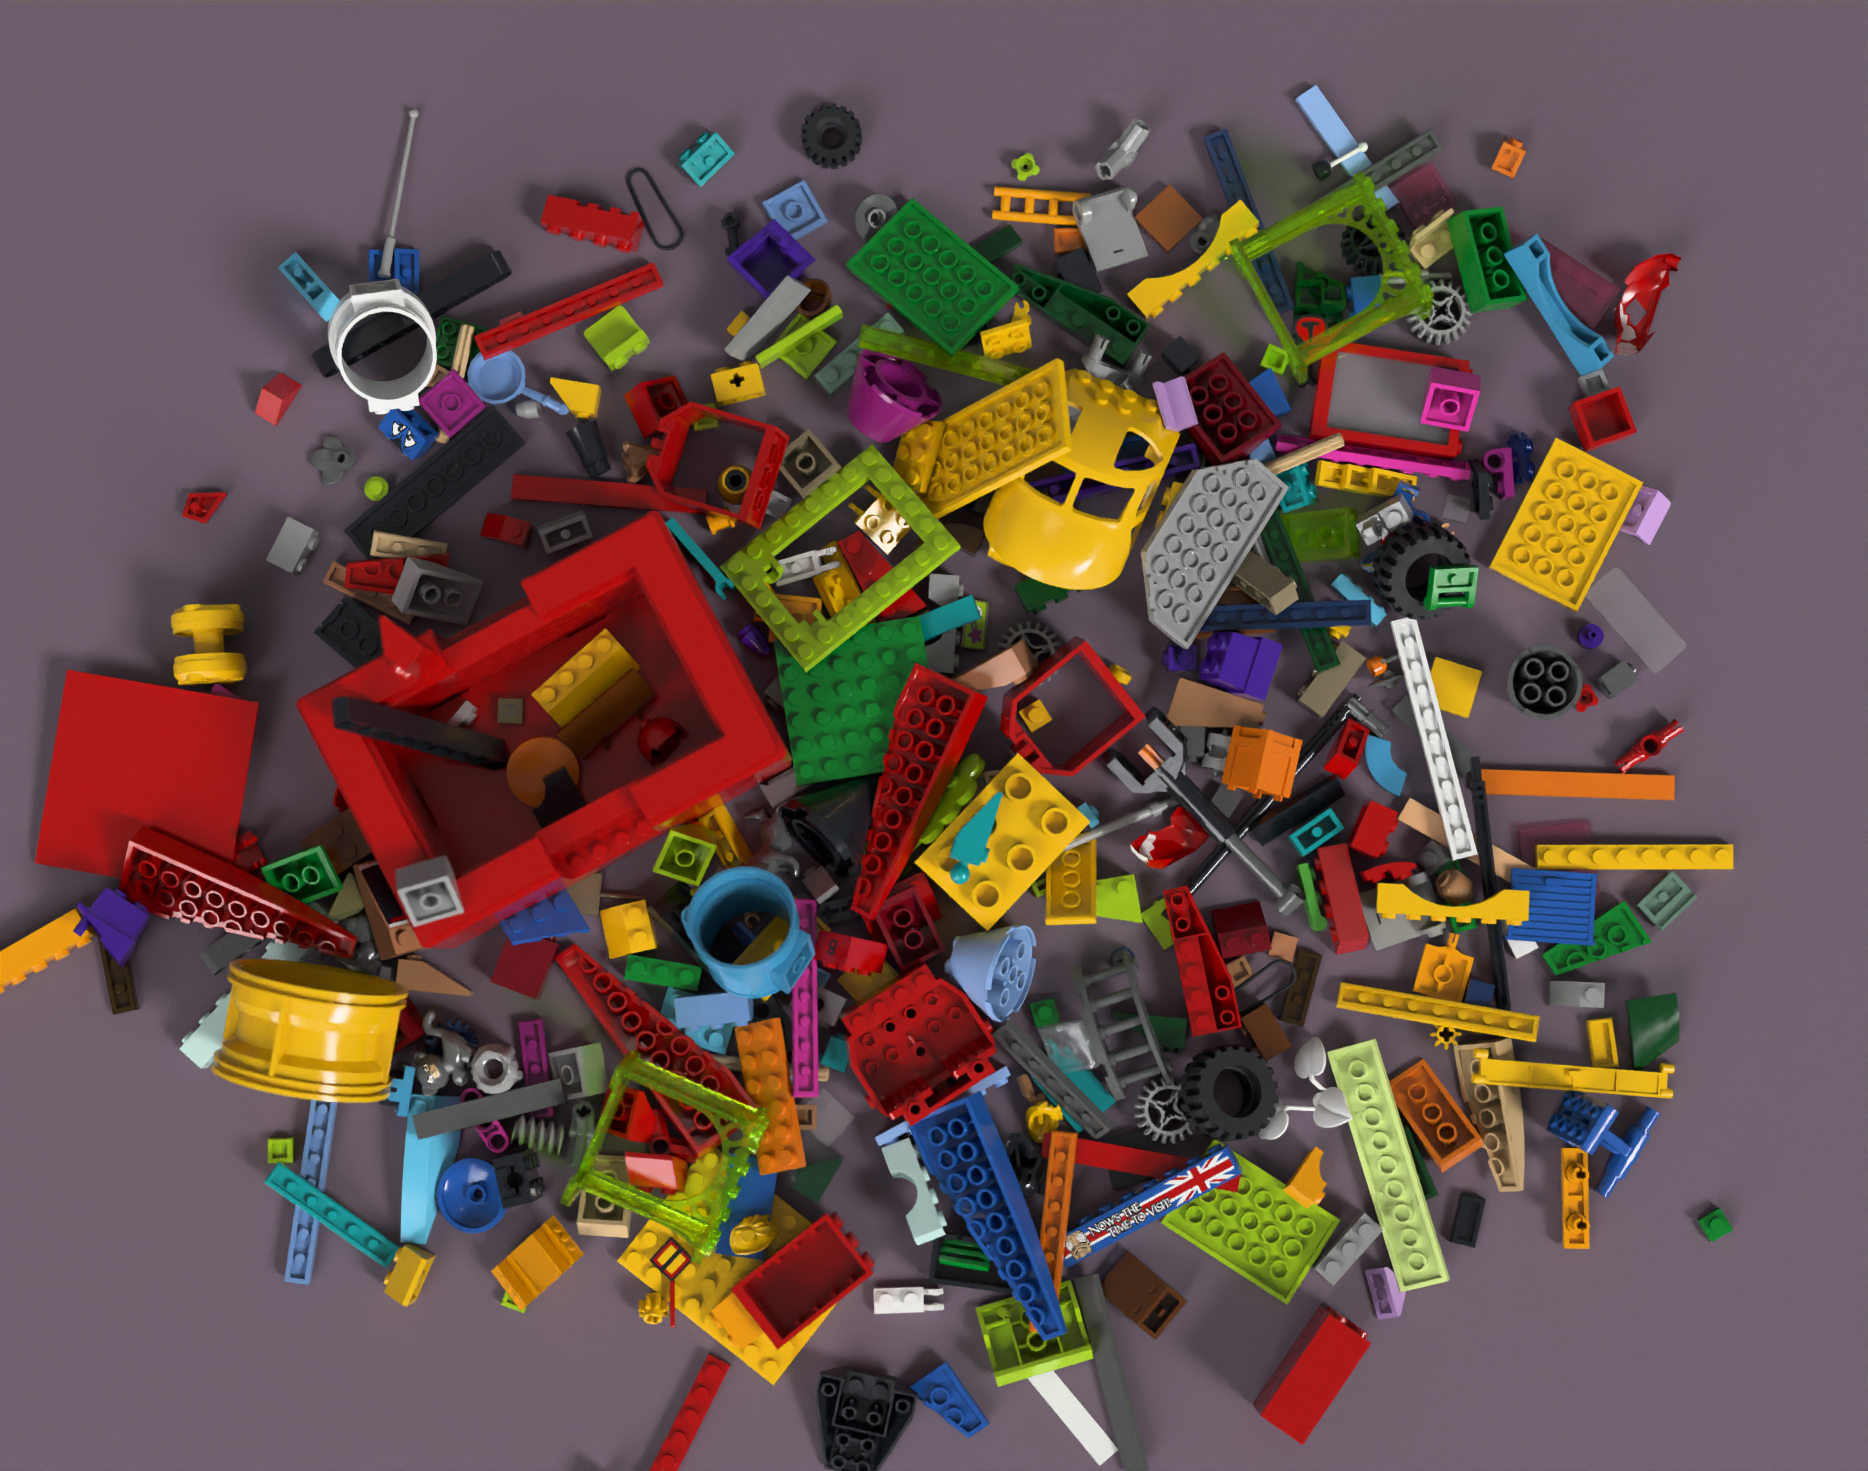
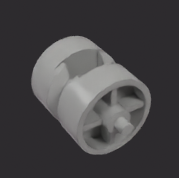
(1217, 752)

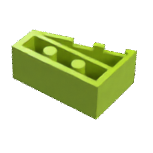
(1118, 899)

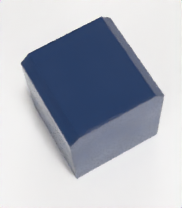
(1478, 993)

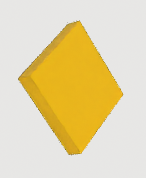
(1454, 686)

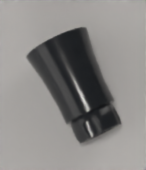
(589, 448)

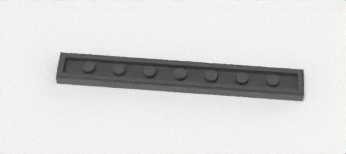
(1111, 1373)

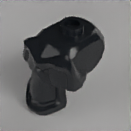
(1023, 1161)

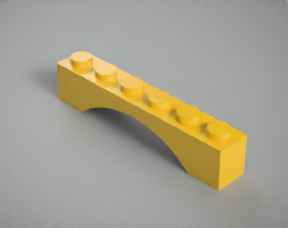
(1155, 292)
(1504, 905)

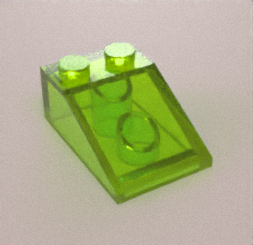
(1324, 535)

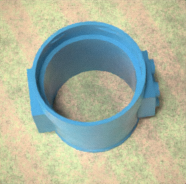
(739, 892)

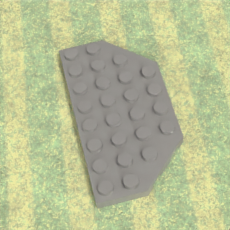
(1205, 543)

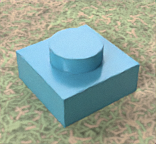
(1090, 813)

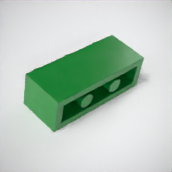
(663, 972)

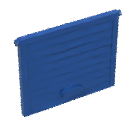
(1558, 906)

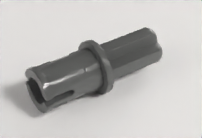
(1367, 717)

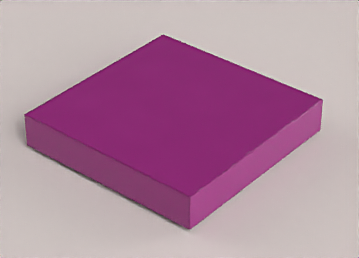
(452, 403)

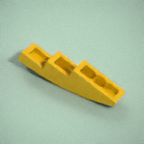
(1360, 479)

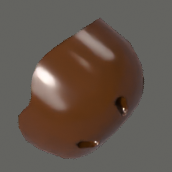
(817, 303)

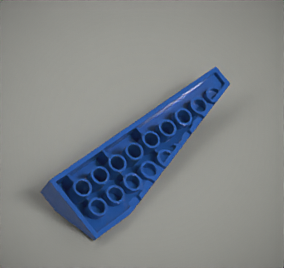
(975, 1172)

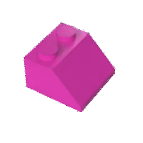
(1450, 399)

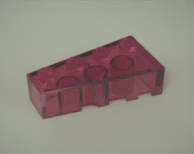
(1579, 287)

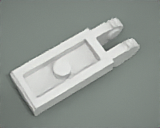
(805, 566)
(905, 1299)

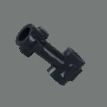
(731, 223)

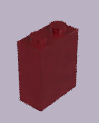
(526, 966)

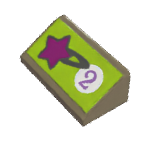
(975, 633)

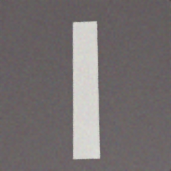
(1074, 1416)

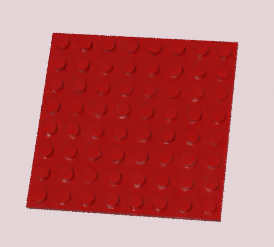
(140, 759)

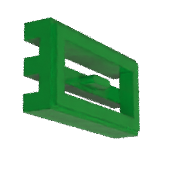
(962, 1249)

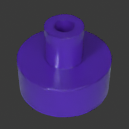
(1586, 640)

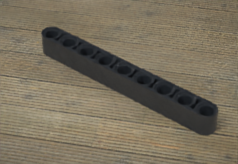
(437, 299)
(418, 733)

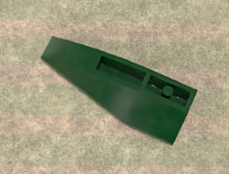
(1082, 313)

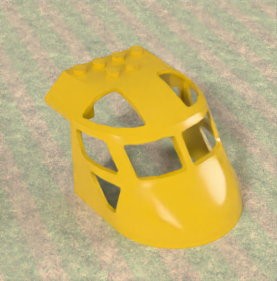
(1065, 544)

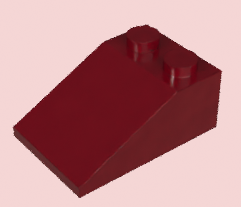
(908, 928)

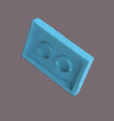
(710, 1039)

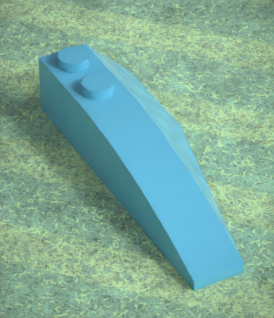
(423, 1167)

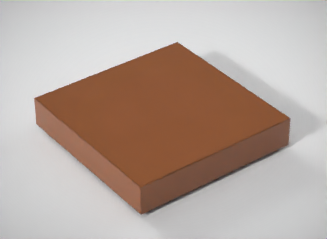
(1168, 218)

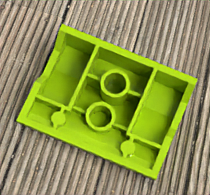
(1024, 1354)

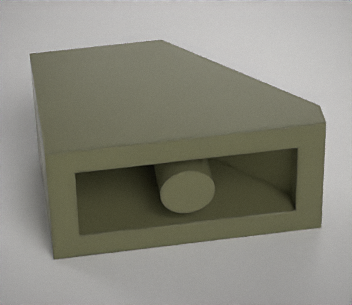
(347, 901)

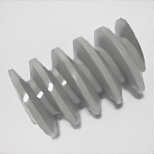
(538, 1134)

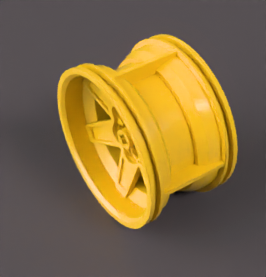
(309, 1030)

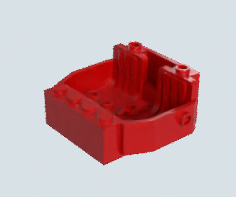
(942, 1024)

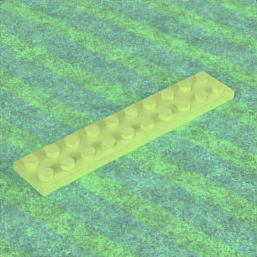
(1388, 1166)

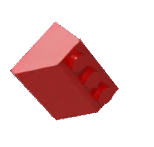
(404, 651)
(926, 894)

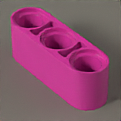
(495, 1128)

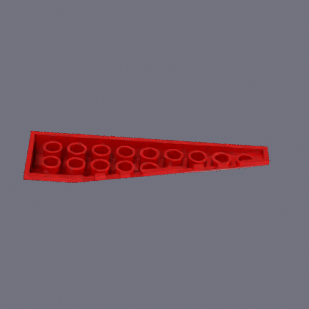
(923, 751)
(202, 889)
(642, 1028)

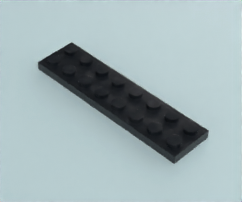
(439, 481)

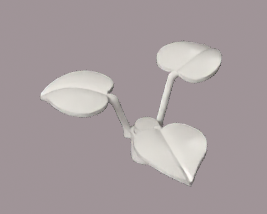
(1329, 1104)

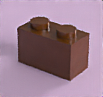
(1264, 1032)

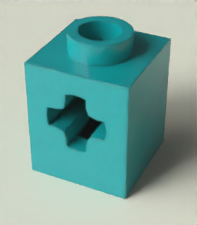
(836, 1053)

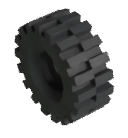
(831, 118)

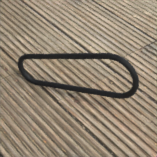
(664, 203)
(1272, 995)

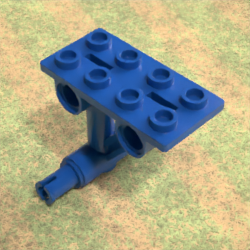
(1586, 1124)

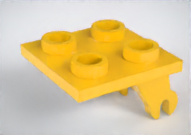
(1008, 337)
(881, 522)

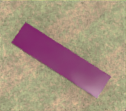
(535, 1059)

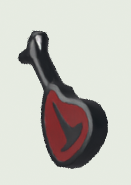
(1305, 328)

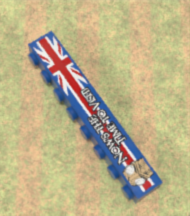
(1150, 1203)

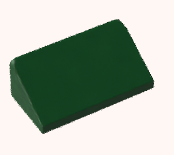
(999, 244)

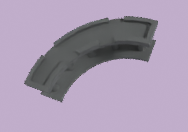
(1098, 1033)

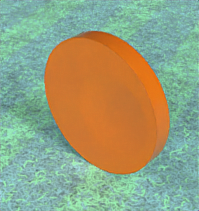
(533, 761)

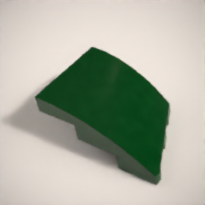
(1318, 295)
(1651, 1027)

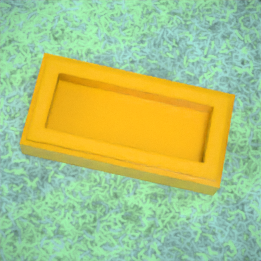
(1602, 1043)

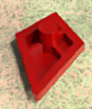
(202, 505)

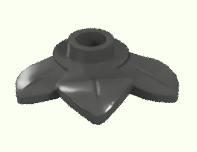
(1207, 230)
(330, 462)

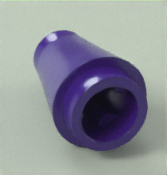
(754, 639)

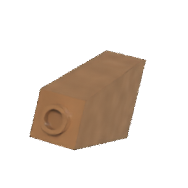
(1211, 708)

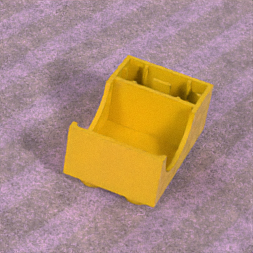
(1026, 837)

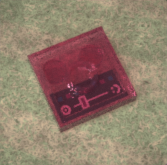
(1423, 195)

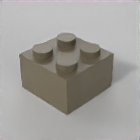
(807, 464)

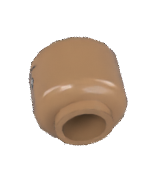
(1454, 887)

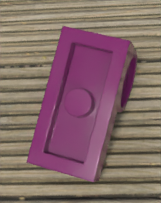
(1505, 483)

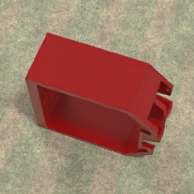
(763, 477)
(1024, 745)

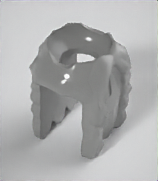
(481, 1075)

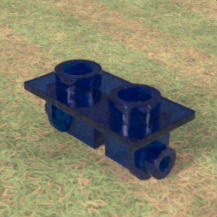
(1522, 448)

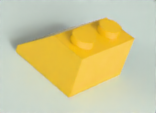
(628, 929)
(409, 1274)

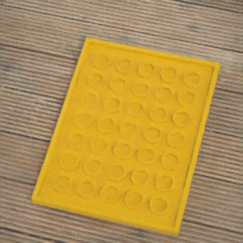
(708, 1283)

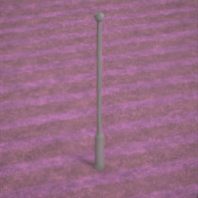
(390, 240)

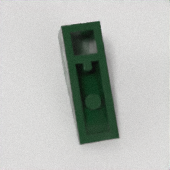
(1168, 1030)

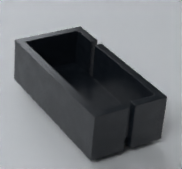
(961, 1276)

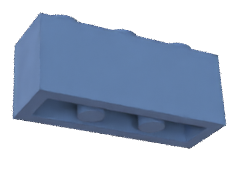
(712, 1010)

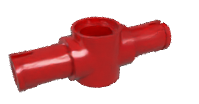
(1659, 740)

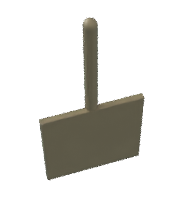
(588, 892)

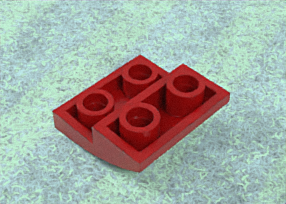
(1395, 871)

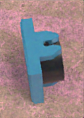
(400, 1089)

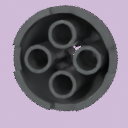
(1554, 673)

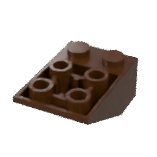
(1142, 1295)

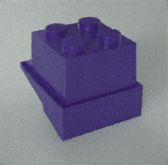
(769, 259)
(1240, 664)
(116, 923)

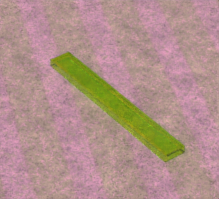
(932, 355)

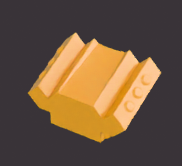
(537, 1262)

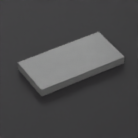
(767, 319)

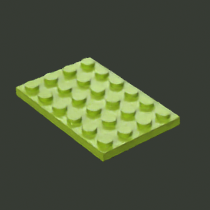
(1256, 1230)

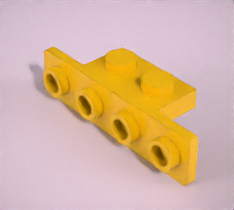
(838, 584)

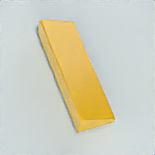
(731, 845)

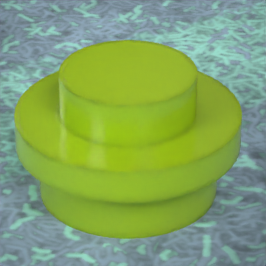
(376, 488)

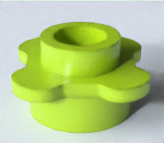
(1018, 164)

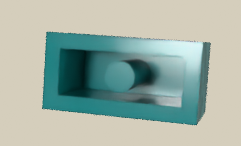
(1315, 832)

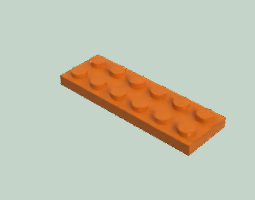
(770, 1085)

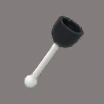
(1323, 168)

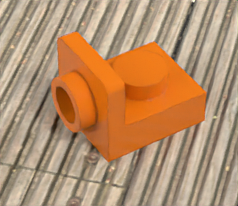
(1509, 157)

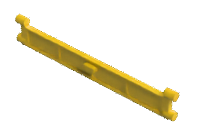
(1572, 1077)

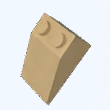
(598, 1215)

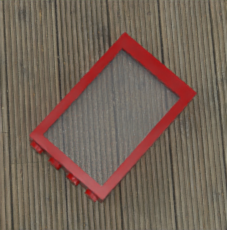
(1378, 400)

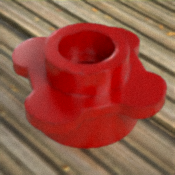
(1591, 699)

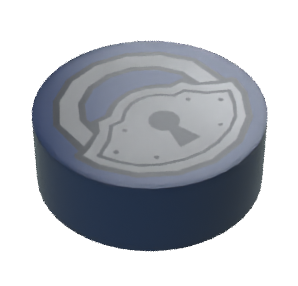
(1117, 957)

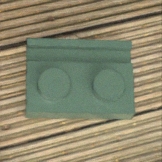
(1666, 900)

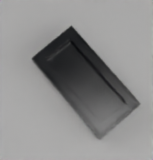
(1467, 1220)

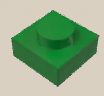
(1044, 1012)
(1715, 1224)

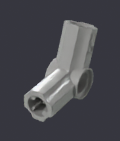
(1123, 150)

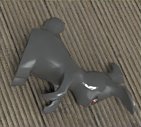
(774, 842)

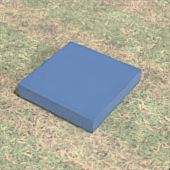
(796, 210)

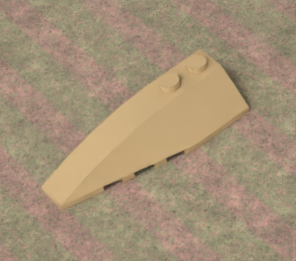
(1495, 1112)

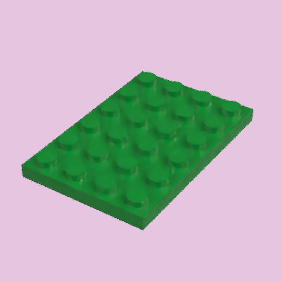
(932, 277)

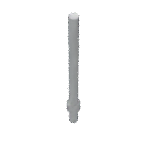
(1153, 809)

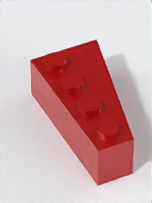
(1341, 898)

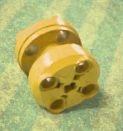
(208, 627)

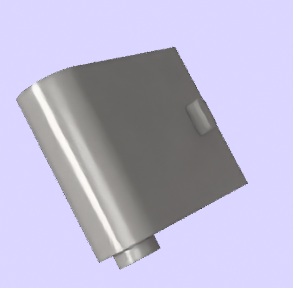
(1110, 226)
(1400, 929)

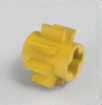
(1441, 1039)
(653, 1308)

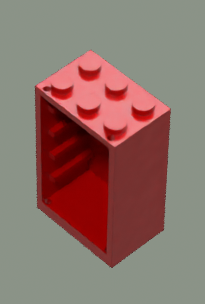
(804, 1278)
(1312, 1373)

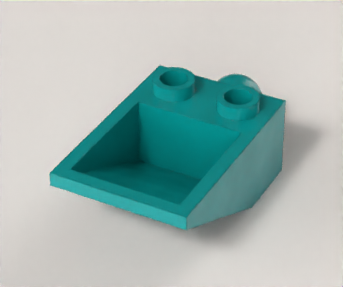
(971, 840)

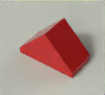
(276, 398)

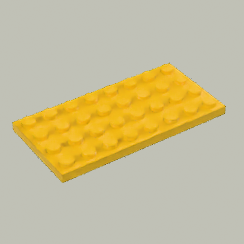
(1000, 439)

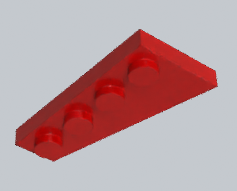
(383, 573)

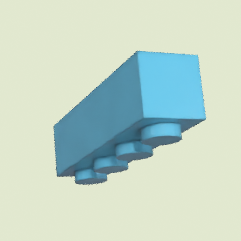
(1349, 591)

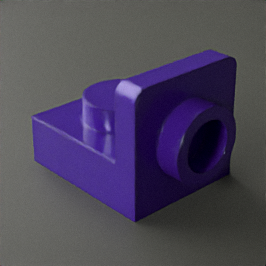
(1180, 659)

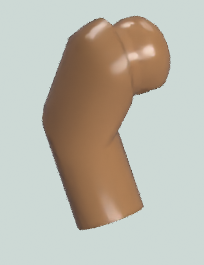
(1027, 1090)

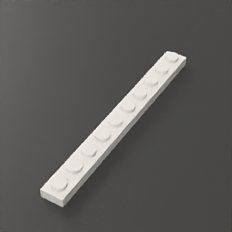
(1433, 738)

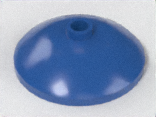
(459, 1197)

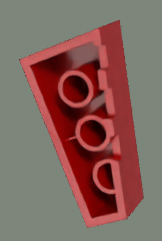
(592, 223)
(868, 568)

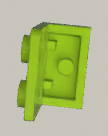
(616, 338)

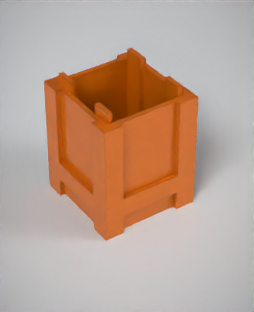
(1261, 762)

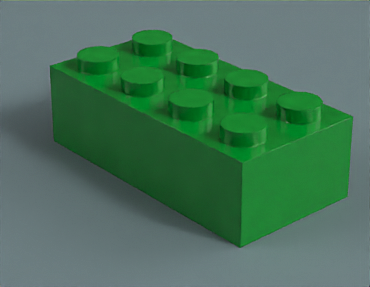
(1479, 245)

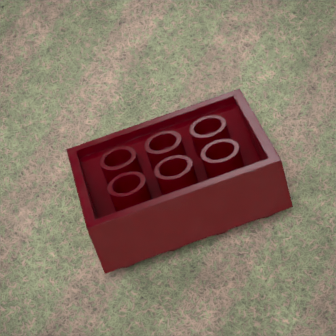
(1228, 412)

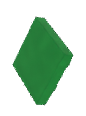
(447, 339)

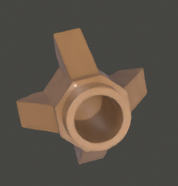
(634, 460)

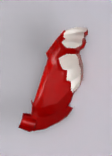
(1645, 285)
(1171, 843)

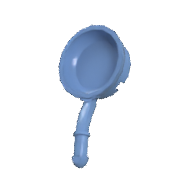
(503, 379)

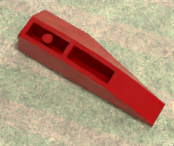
(1202, 972)

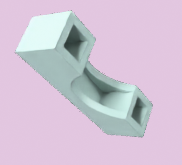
(923, 1218)

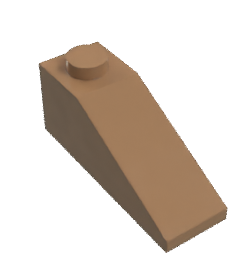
(425, 977)

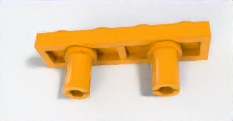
(1575, 1198)

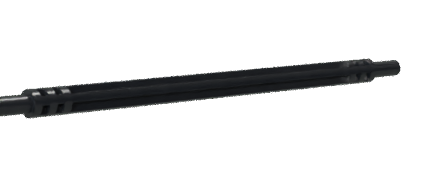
(1262, 805)
(1489, 884)

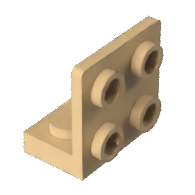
(1431, 242)

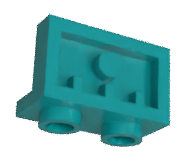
(705, 157)
(1300, 490)

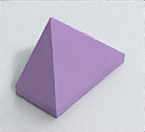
(1385, 1292)

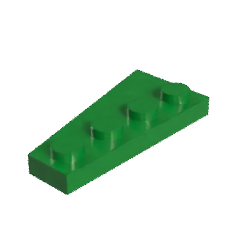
(1613, 934)

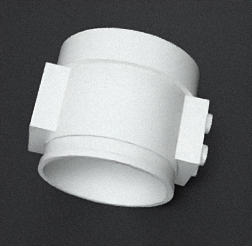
(370, 299)

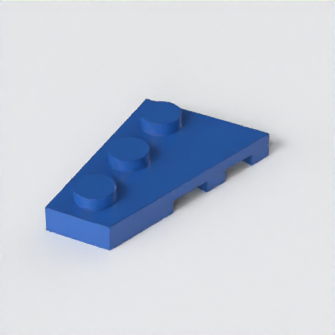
(545, 919)
(949, 1398)

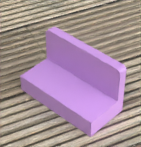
(1175, 404)
(1646, 514)

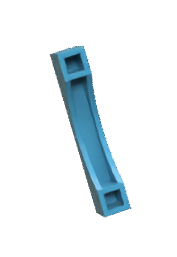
(1532, 266)

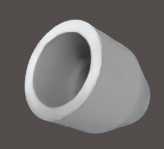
(529, 409)

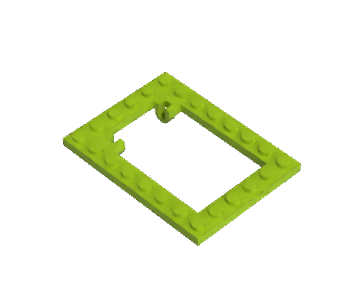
(815, 641)

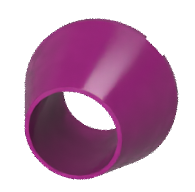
(889, 396)

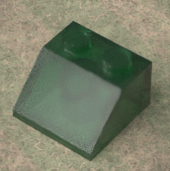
(815, 1178)

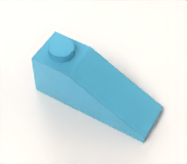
(309, 285)

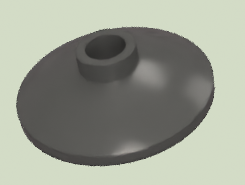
(881, 206)

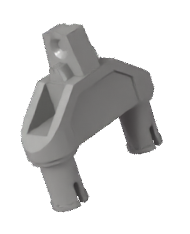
(1096, 367)

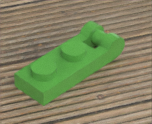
(1313, 900)

